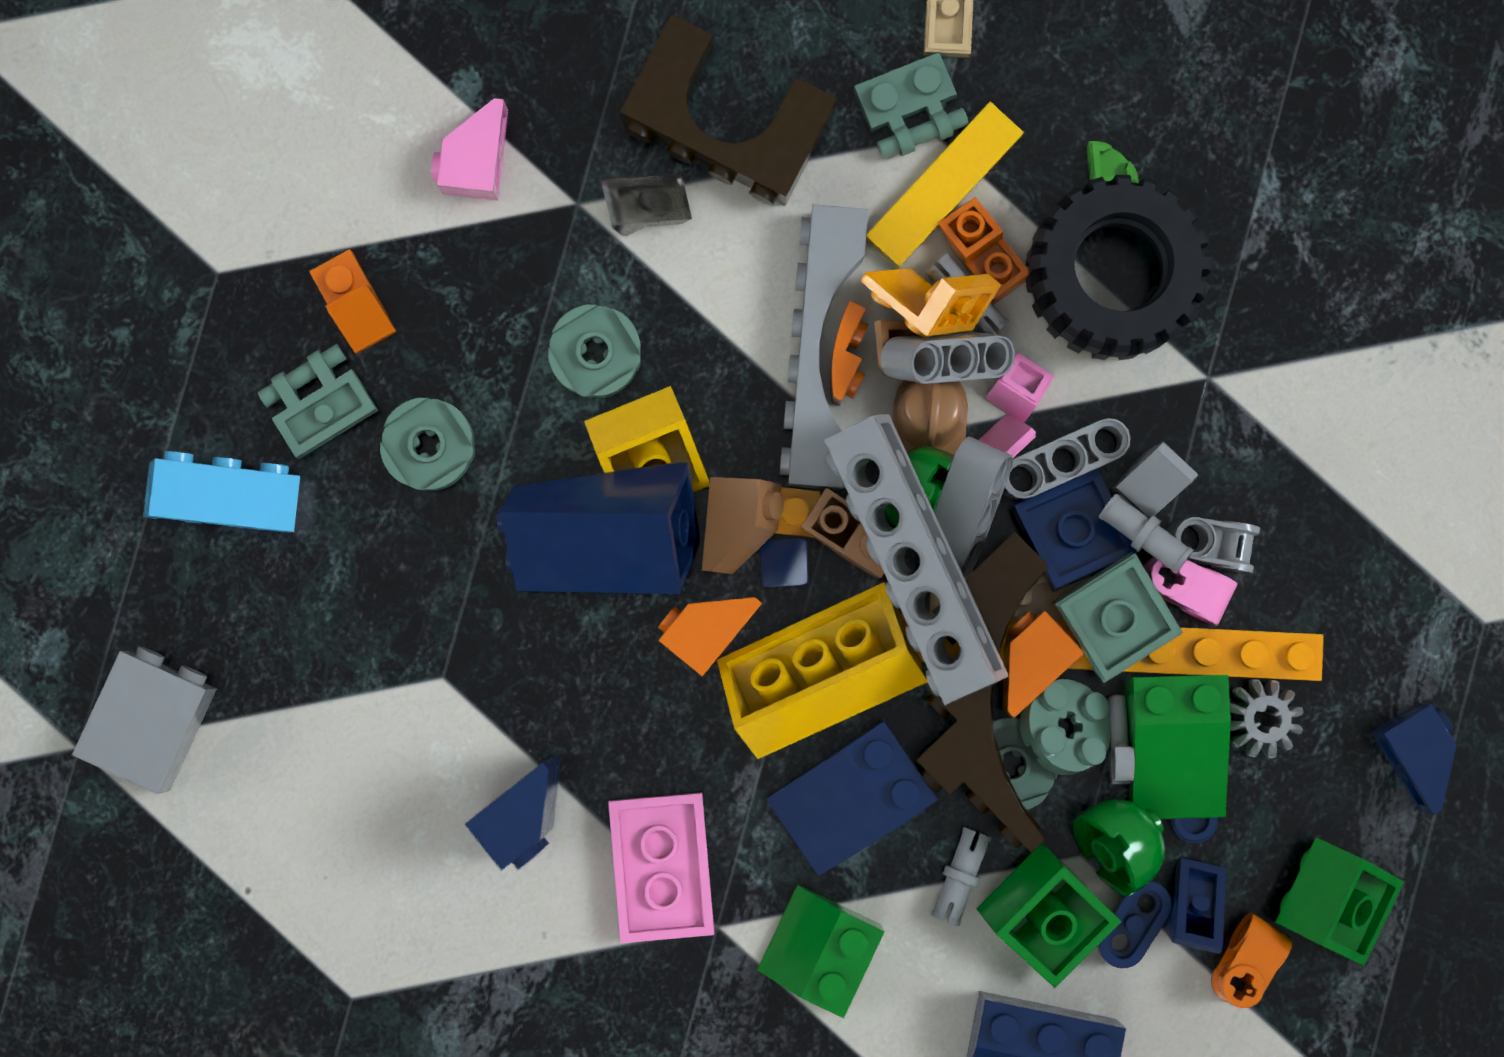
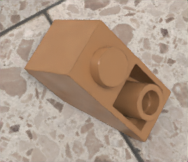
(841, 532)

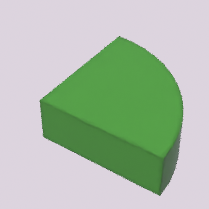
(1108, 162)

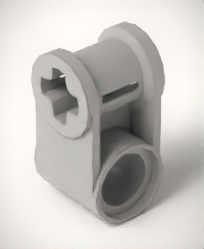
(1221, 543)

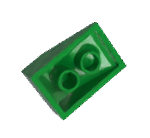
(1179, 744)

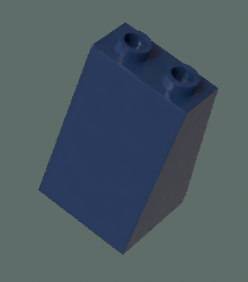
(603, 532)

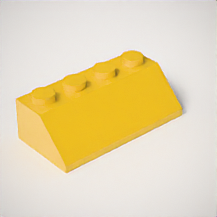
(819, 671)

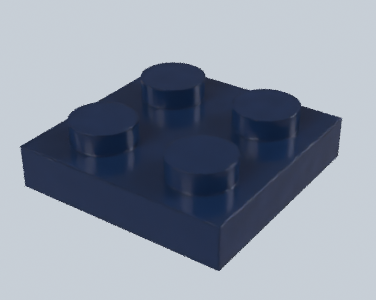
(1067, 530)

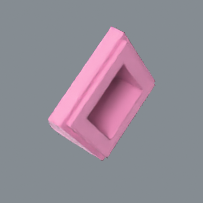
(1020, 388)
(1009, 435)

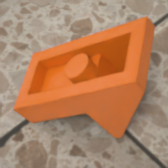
(352, 301)

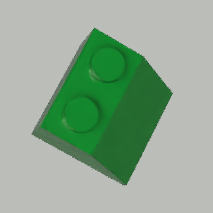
(1339, 901)
(1048, 915)
(821, 950)

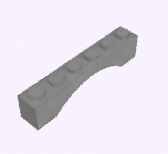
(834, 252)

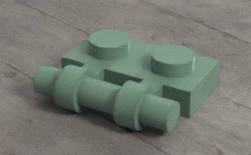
(905, 93)
(323, 413)

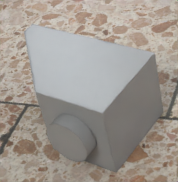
(1154, 480)

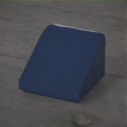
(784, 563)

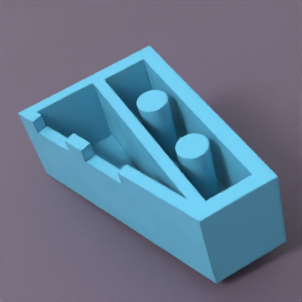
(221, 493)

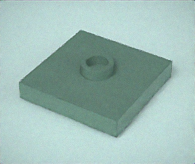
(1117, 617)

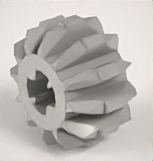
(1267, 735)

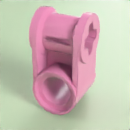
(1195, 589)

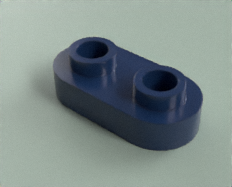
(1137, 925)

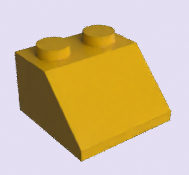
(646, 435)

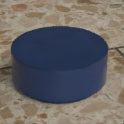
(1194, 829)

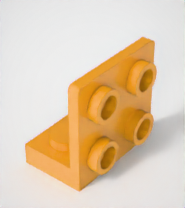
(934, 309)

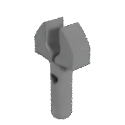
(1121, 757)

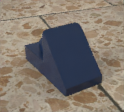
(1198, 906)

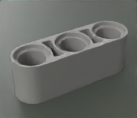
(947, 357)
(1085, 454)
(971, 499)

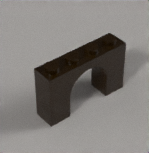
(766, 163)

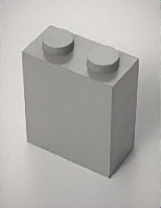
(145, 719)

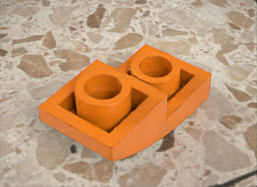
(981, 247)
(844, 372)

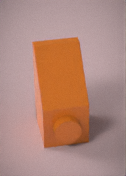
(705, 629)
(1034, 659)

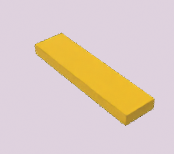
(944, 185)

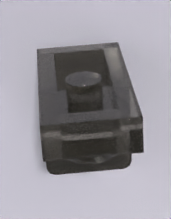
(646, 202)

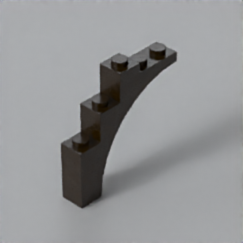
(970, 747)

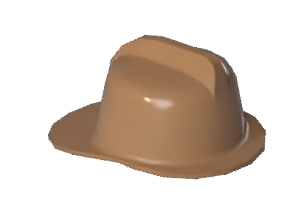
(931, 415)

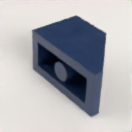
(1420, 753)

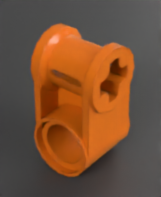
(1254, 957)

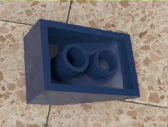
(851, 798)

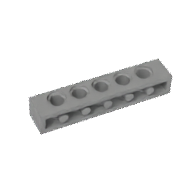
(938, 569)

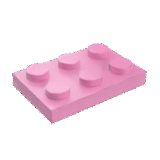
(661, 867)

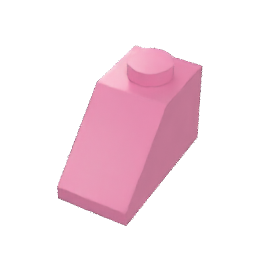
(473, 154)

